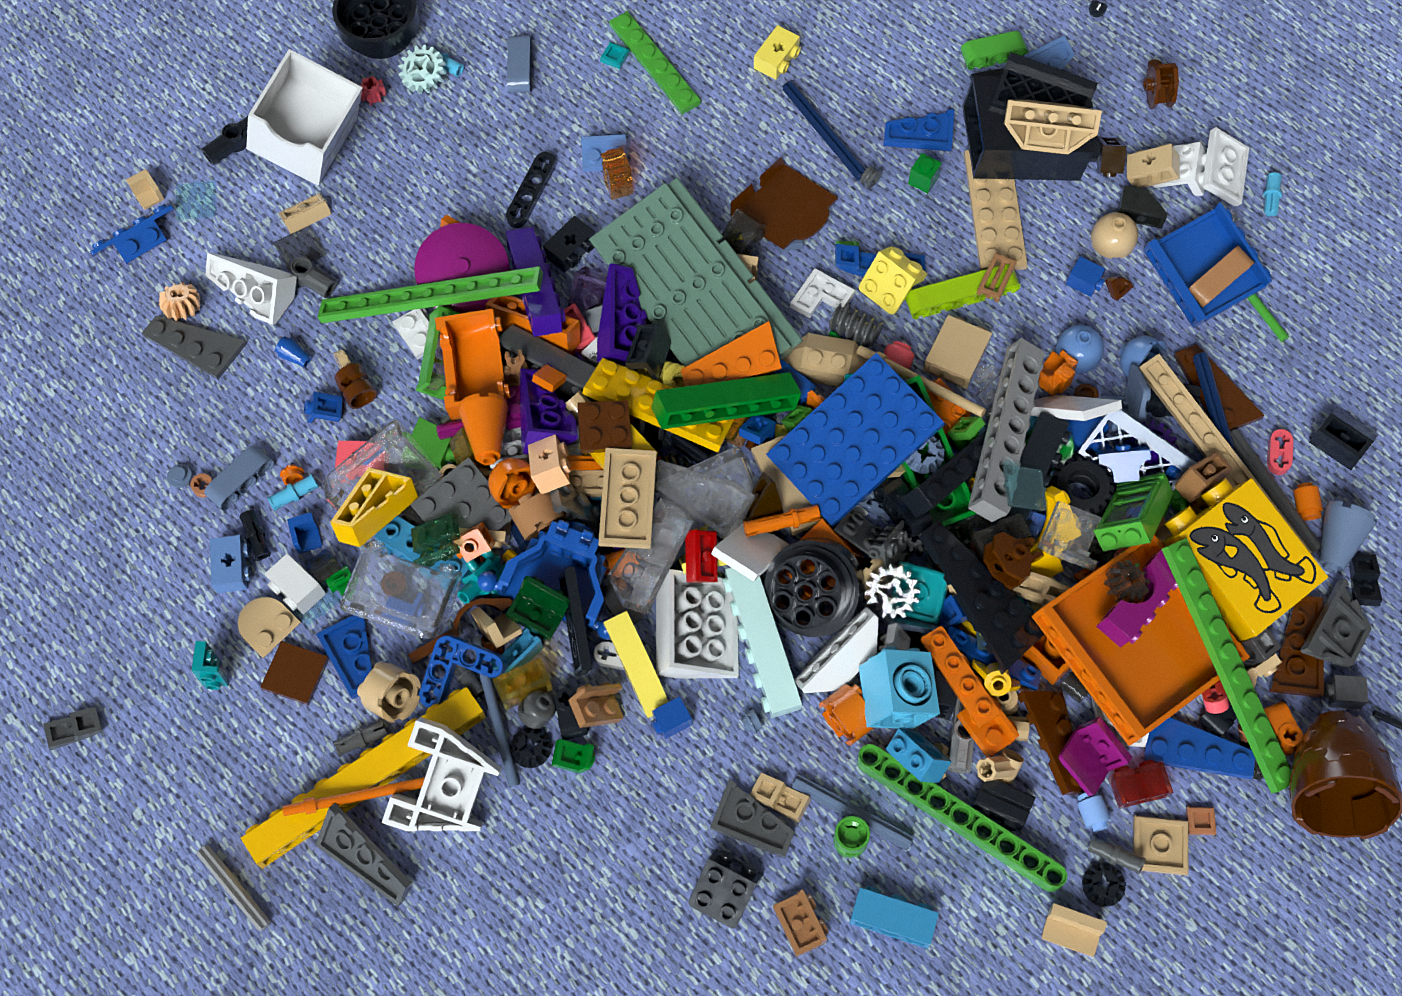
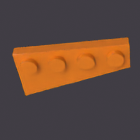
(740, 359)

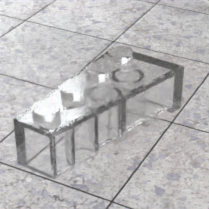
(642, 571)

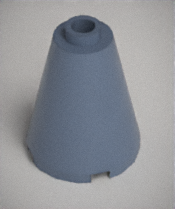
(1343, 534)

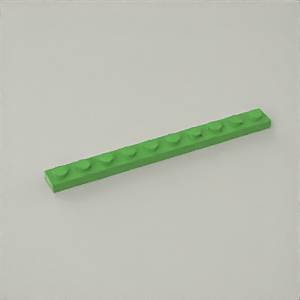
(431, 295)
(1228, 665)

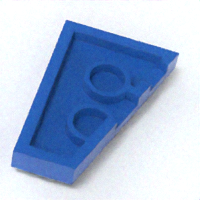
(348, 651)

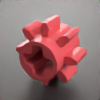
(372, 90)

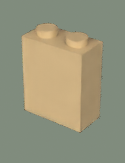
(957, 351)

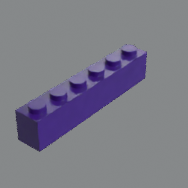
(543, 305)

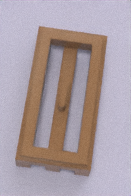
(990, 292)

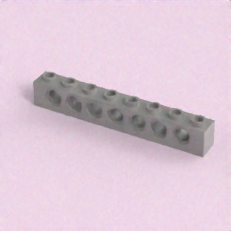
(1006, 428)

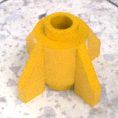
(994, 682)

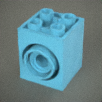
(899, 688)

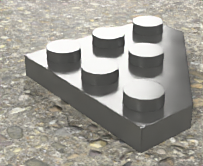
(466, 495)

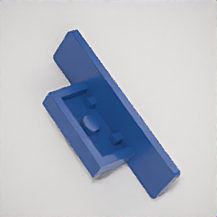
(137, 239)
(1020, 671)

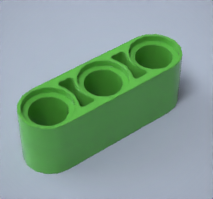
(993, 49)

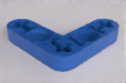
(456, 656)

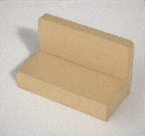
(497, 630)
(1073, 929)

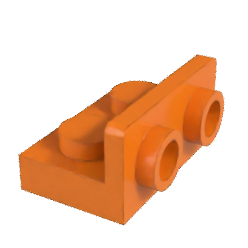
(993, 735)

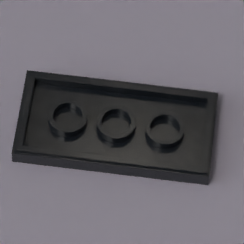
(575, 623)

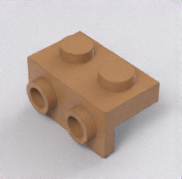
(800, 923)

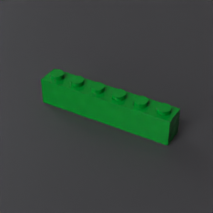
(725, 400)

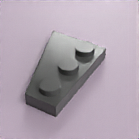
(576, 506)
(750, 823)

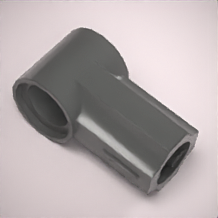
(313, 277)

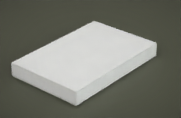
(1225, 167)
(748, 555)

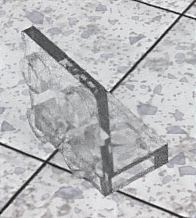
(1070, 535)

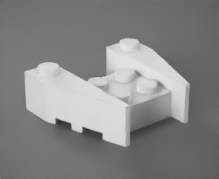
(449, 784)

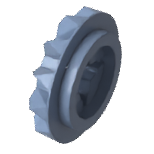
(931, 463)

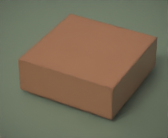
(1201, 820)

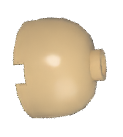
(1114, 235)

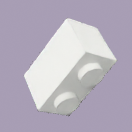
(295, 584)

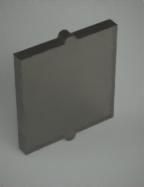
(299, 244)

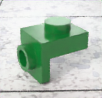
(573, 756)

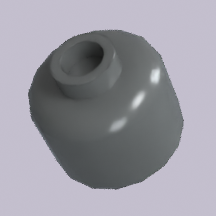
(536, 709)

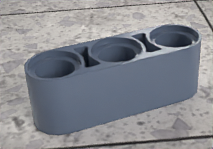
(519, 64)
(238, 476)

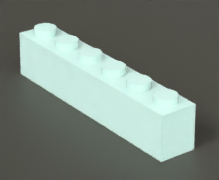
(763, 644)

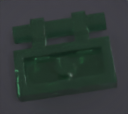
(436, 534)

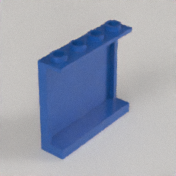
(1193, 251)

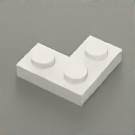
(821, 288)

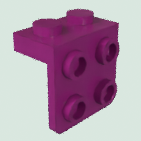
(1092, 754)

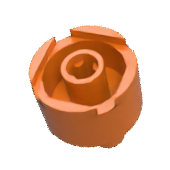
(846, 713)

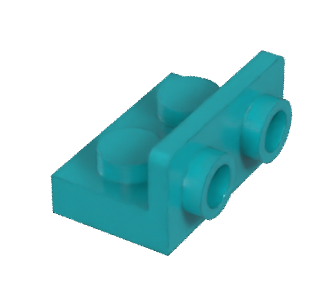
(207, 667)

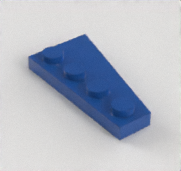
(1197, 750)

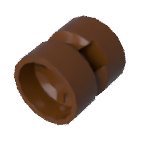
(355, 385)

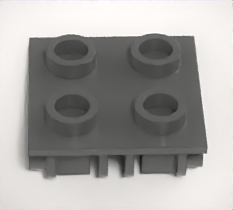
(858, 530)
(891, 546)

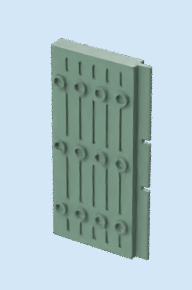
(688, 278)

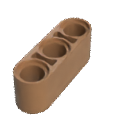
(1220, 276)

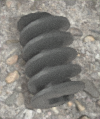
(855, 326)

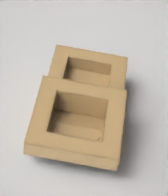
(779, 797)

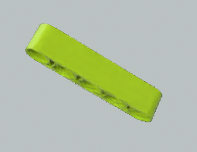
(955, 292)

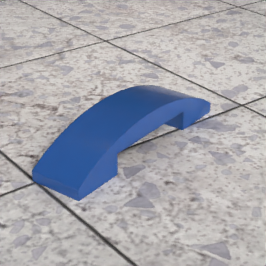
(857, 263)

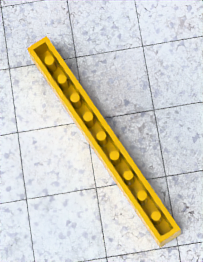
(373, 769)

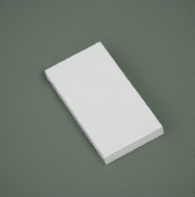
(1075, 407)

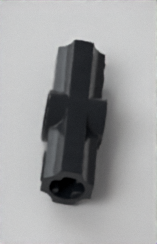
(231, 140)

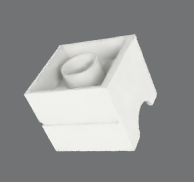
(303, 117)

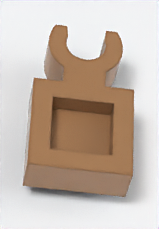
(512, 369)

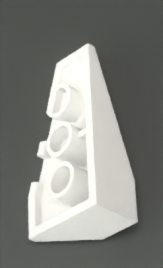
(258, 286)

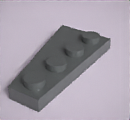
(197, 346)
(357, 853)

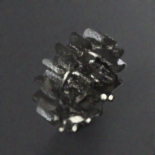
(901, 594)

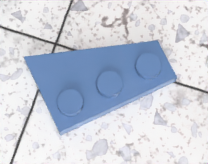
(1054, 54)

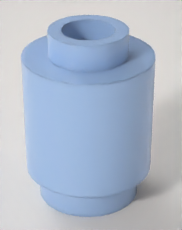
(1093, 811)

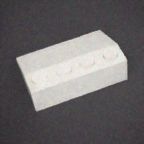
(695, 630)

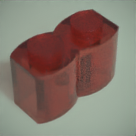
(1140, 784)

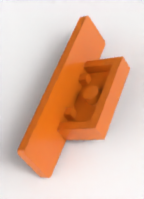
(960, 676)

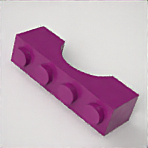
(1125, 619)

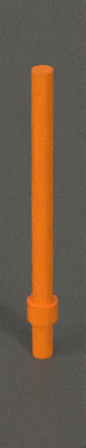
(311, 805)

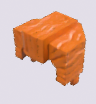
(1057, 373)

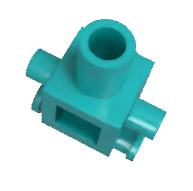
(471, 588)

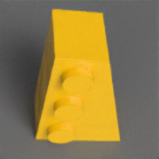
(372, 505)

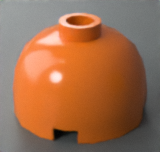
(511, 481)

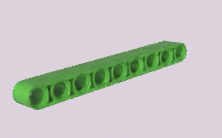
(973, 819)

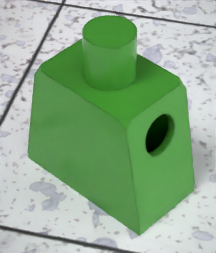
(435, 448)

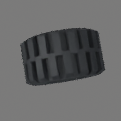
(1090, 475)

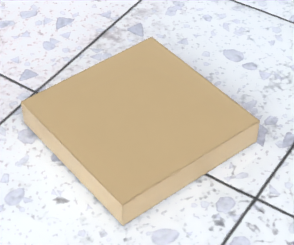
(1162, 844)

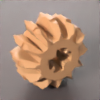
(179, 301)

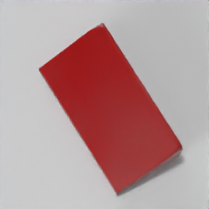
(700, 563)

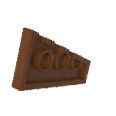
(1236, 406)
(1299, 672)
(1052, 722)

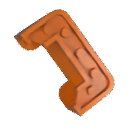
(471, 357)

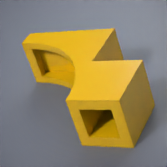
(1048, 564)

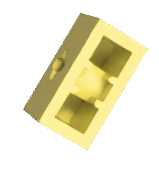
(777, 52)

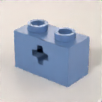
(222, 552)

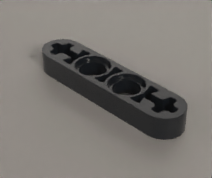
(527, 188)

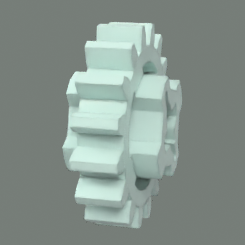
(422, 69)

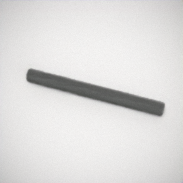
(1273, 490)

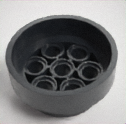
(376, 26)
(829, 559)

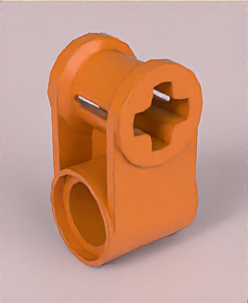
(1284, 727)

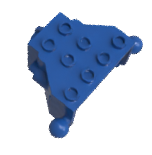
(546, 558)

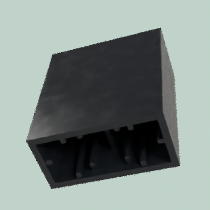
(996, 152)

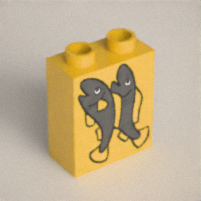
(1246, 556)

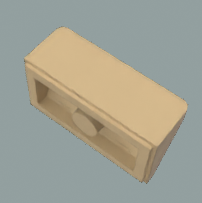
(305, 213)

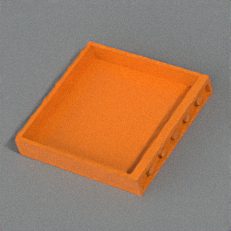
(1140, 681)

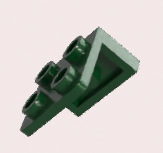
(538, 607)

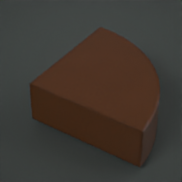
(1118, 287)

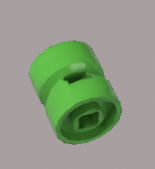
(851, 837)

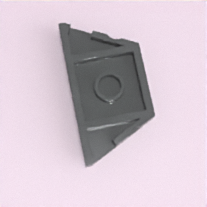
(1338, 629)

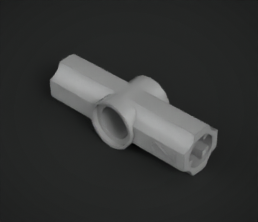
(960, 747)

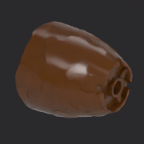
(1344, 779)

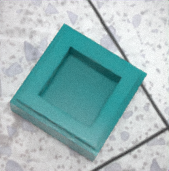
(614, 55)

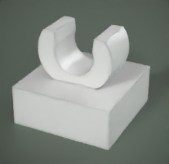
(896, 638)

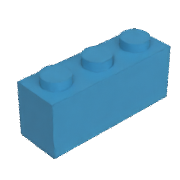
(894, 917)

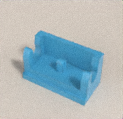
(520, 651)

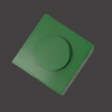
(924, 173)

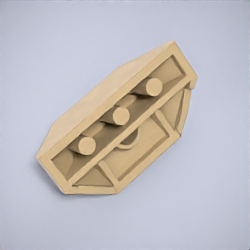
(1051, 125)
(825, 359)

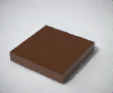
(294, 673)

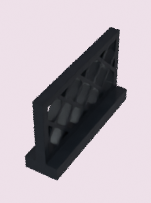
(1047, 77)

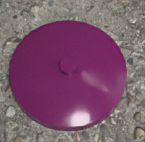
(458, 253)

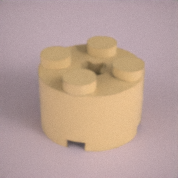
(389, 692)

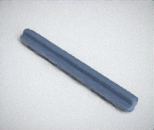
(848, 809)

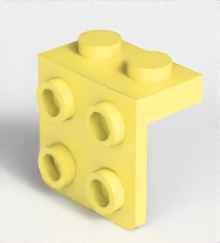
(891, 279)

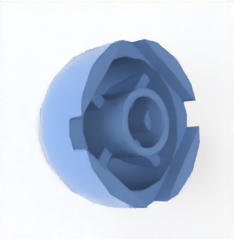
(1083, 345)
(1139, 352)

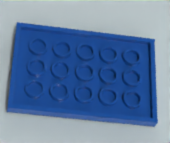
(855, 439)

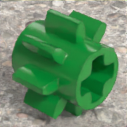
(339, 580)

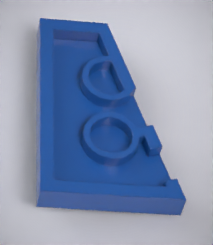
(927, 133)

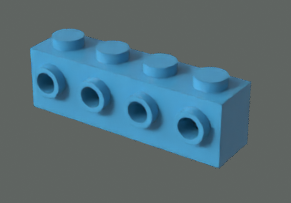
(398, 540)

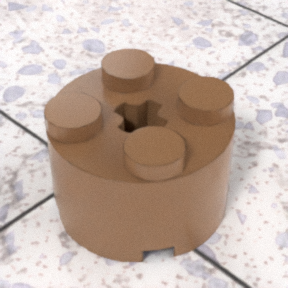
(535, 514)

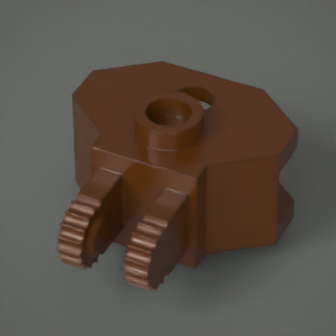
(1161, 83)
(1012, 559)

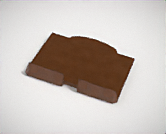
(786, 204)

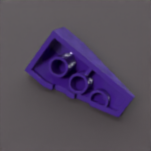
(619, 315)
(542, 414)

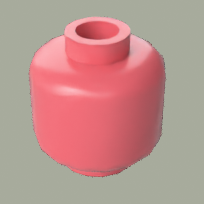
(900, 354)

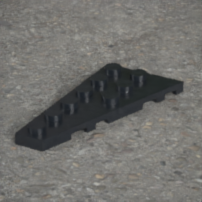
(985, 601)

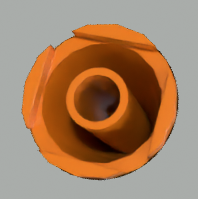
(485, 425)

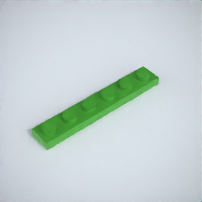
(655, 62)

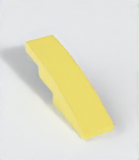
(636, 663)

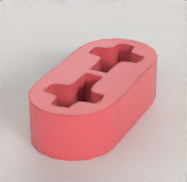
(1285, 452)
(1215, 699)

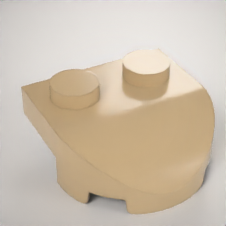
(265, 624)

